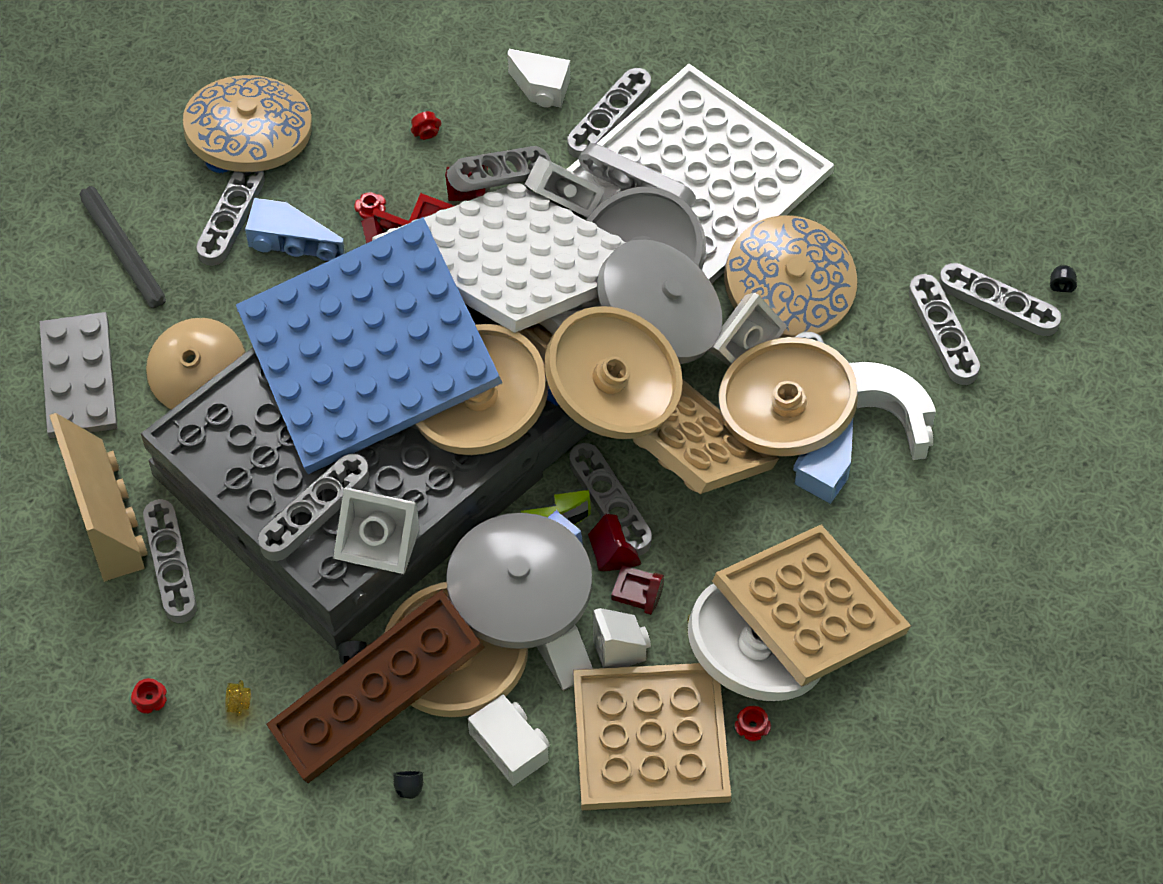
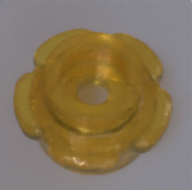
(237, 698)

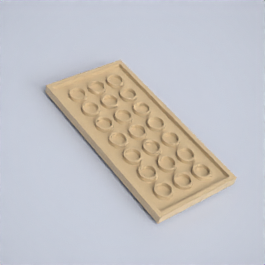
(692, 439)

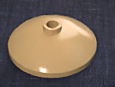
(167, 369)

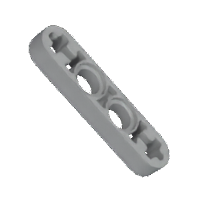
(608, 113)
(497, 163)
(628, 173)
(226, 212)
(1001, 296)
(948, 328)
(613, 498)
(309, 503)
(169, 561)

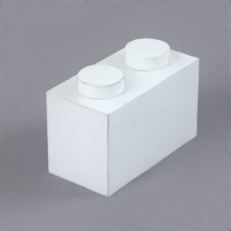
(509, 739)

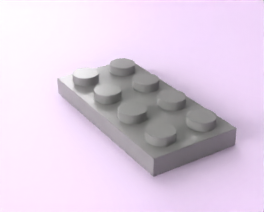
(78, 372)

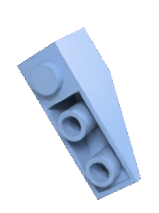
(286, 229)
(826, 469)

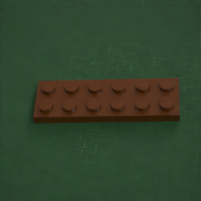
(374, 686)

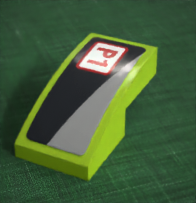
(572, 505)

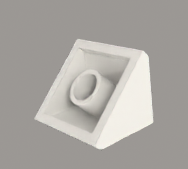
(746, 327)
(376, 530)

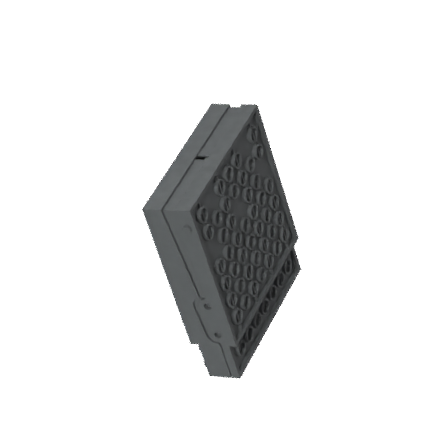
(238, 469)

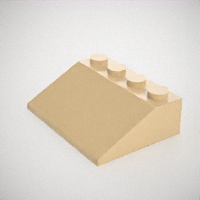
(100, 500)

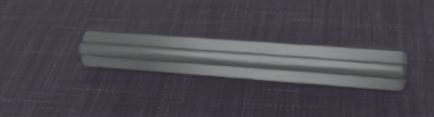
(122, 247)

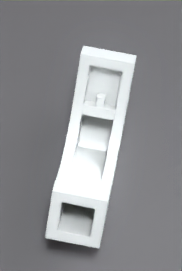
(902, 396)

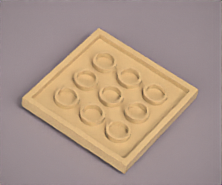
(811, 604)
(650, 737)

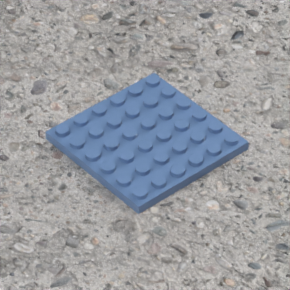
(367, 345)

